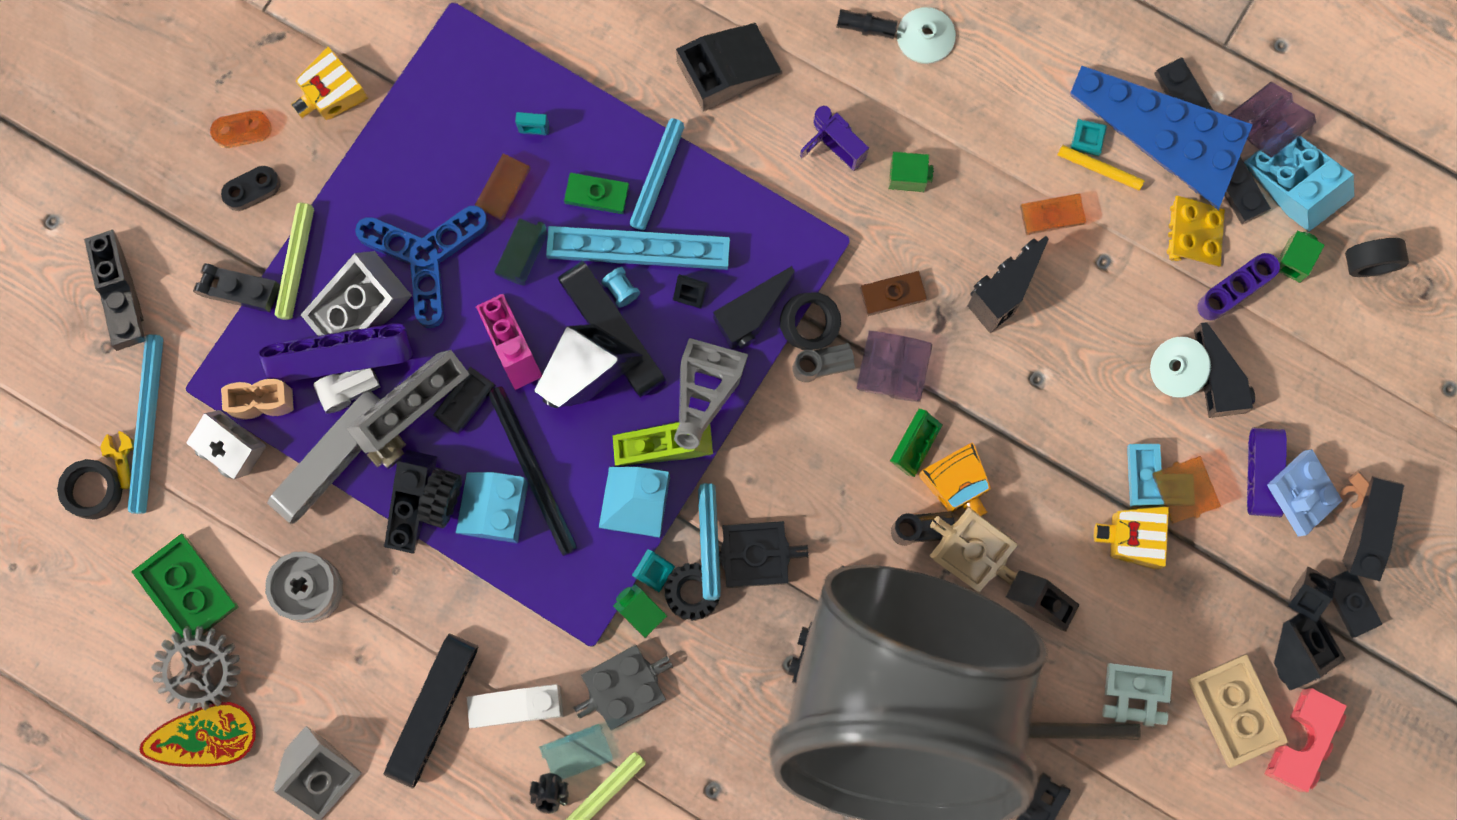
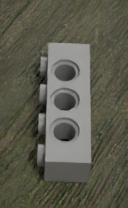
(407, 401)

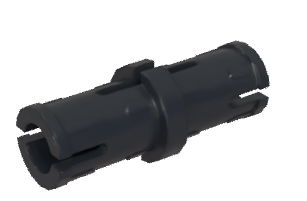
(867, 24)

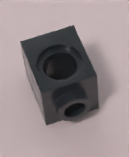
(1312, 594)

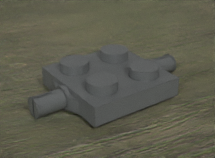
(623, 687)

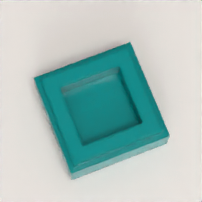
(532, 123)
(1088, 137)
(653, 570)

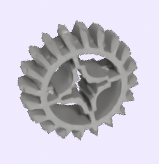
(204, 682)

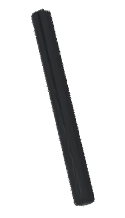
(532, 471)

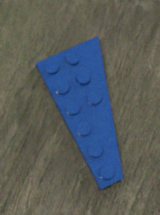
(1176, 134)

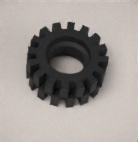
(439, 497)
(674, 599)

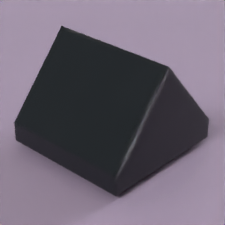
(690, 291)

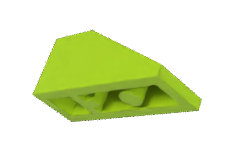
(656, 445)

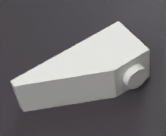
(515, 706)

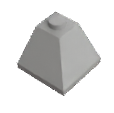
(313, 774)

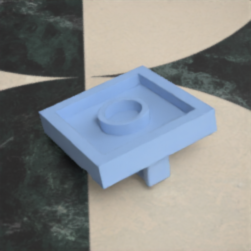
(1304, 492)

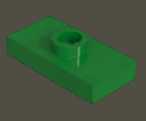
(596, 193)
(916, 442)

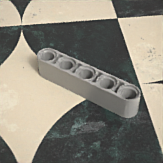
(320, 465)

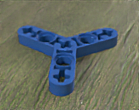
(422, 268)

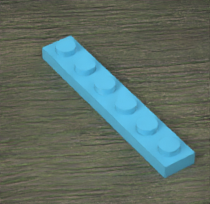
(638, 247)

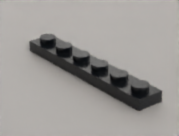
(1242, 190)

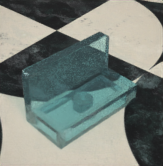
(577, 752)

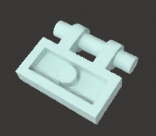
(1140, 684)

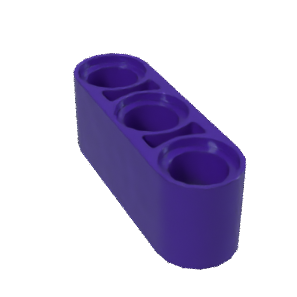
(1248, 277)
(1265, 461)

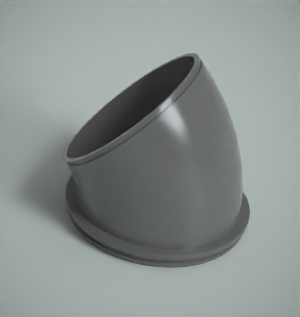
(911, 702)

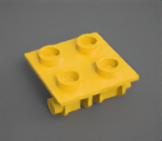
(1196, 231)

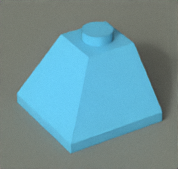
(635, 500)

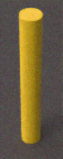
(1100, 167)

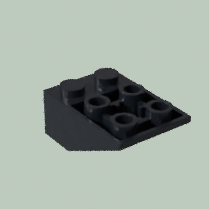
(726, 64)
(999, 297)

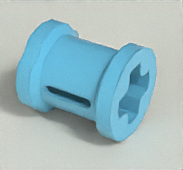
(620, 287)

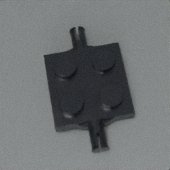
(757, 554)

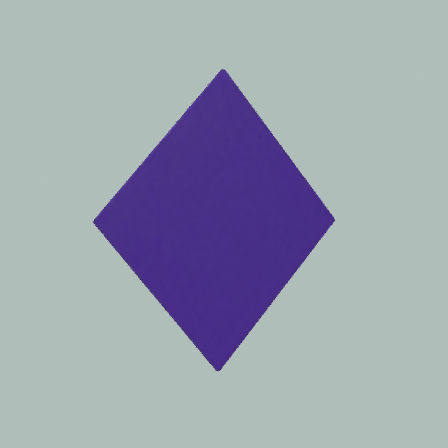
(430, 159)

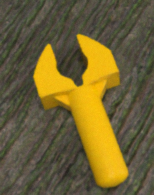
(120, 456)

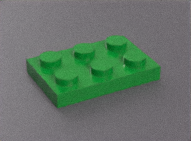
(184, 587)

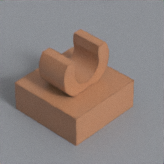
(1359, 486)

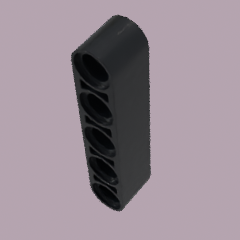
(600, 310)
(431, 710)

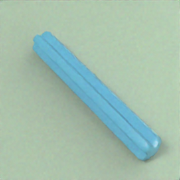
(657, 174)
(709, 542)

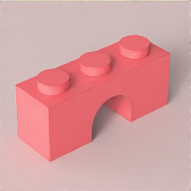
(1321, 719)

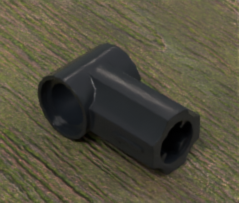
(921, 527)

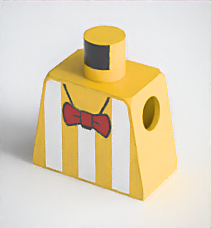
(327, 87)
(1137, 536)

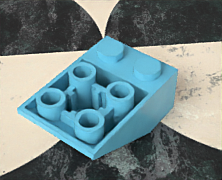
(1303, 181)

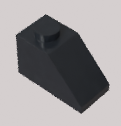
(1042, 600)

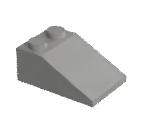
(357, 297)

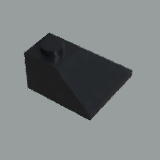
(1305, 651)

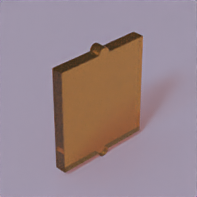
(1186, 489)

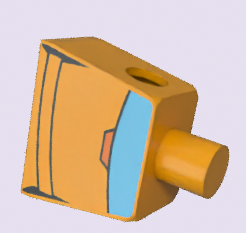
(958, 480)

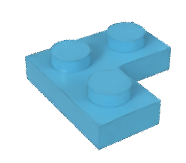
(1142, 462)

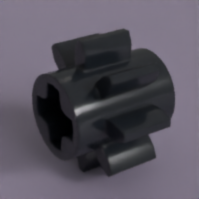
(549, 793)

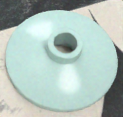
(922, 47)
(1193, 371)

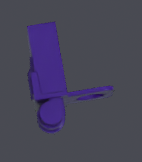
(838, 137)

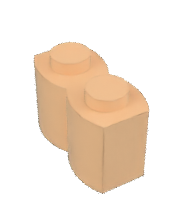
(250, 401)

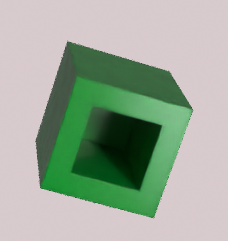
(910, 172)
(1300, 255)
(639, 610)

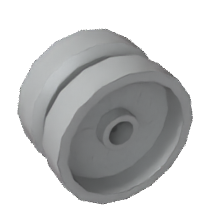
(286, 583)

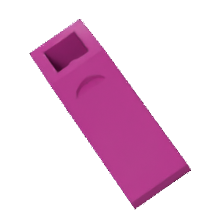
(509, 341)

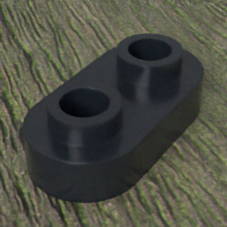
(250, 190)

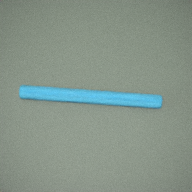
(145, 424)

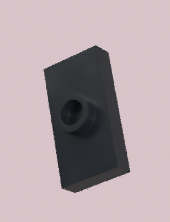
(464, 401)
(1354, 605)

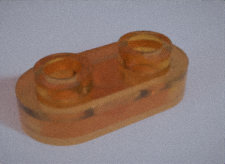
(240, 130)

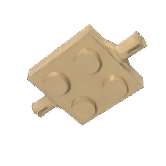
(973, 550)

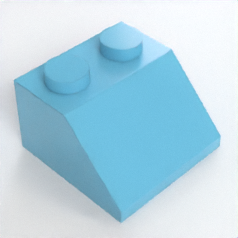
(492, 506)

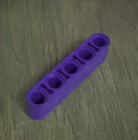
(336, 353)

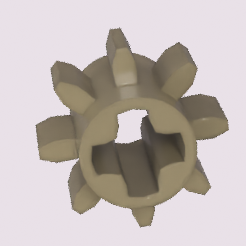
(389, 453)

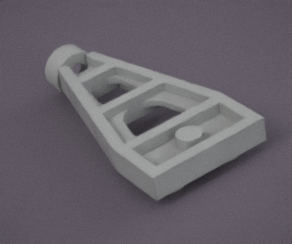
(711, 361)

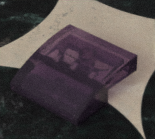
(1274, 118)
(894, 366)

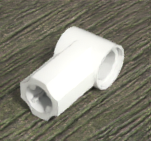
(338, 390)

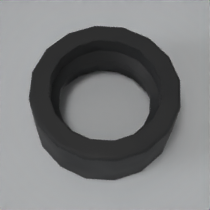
(1377, 257)
(832, 319)
(71, 475)

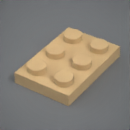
(1237, 711)

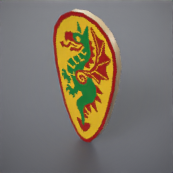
(202, 737)

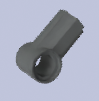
(826, 362)

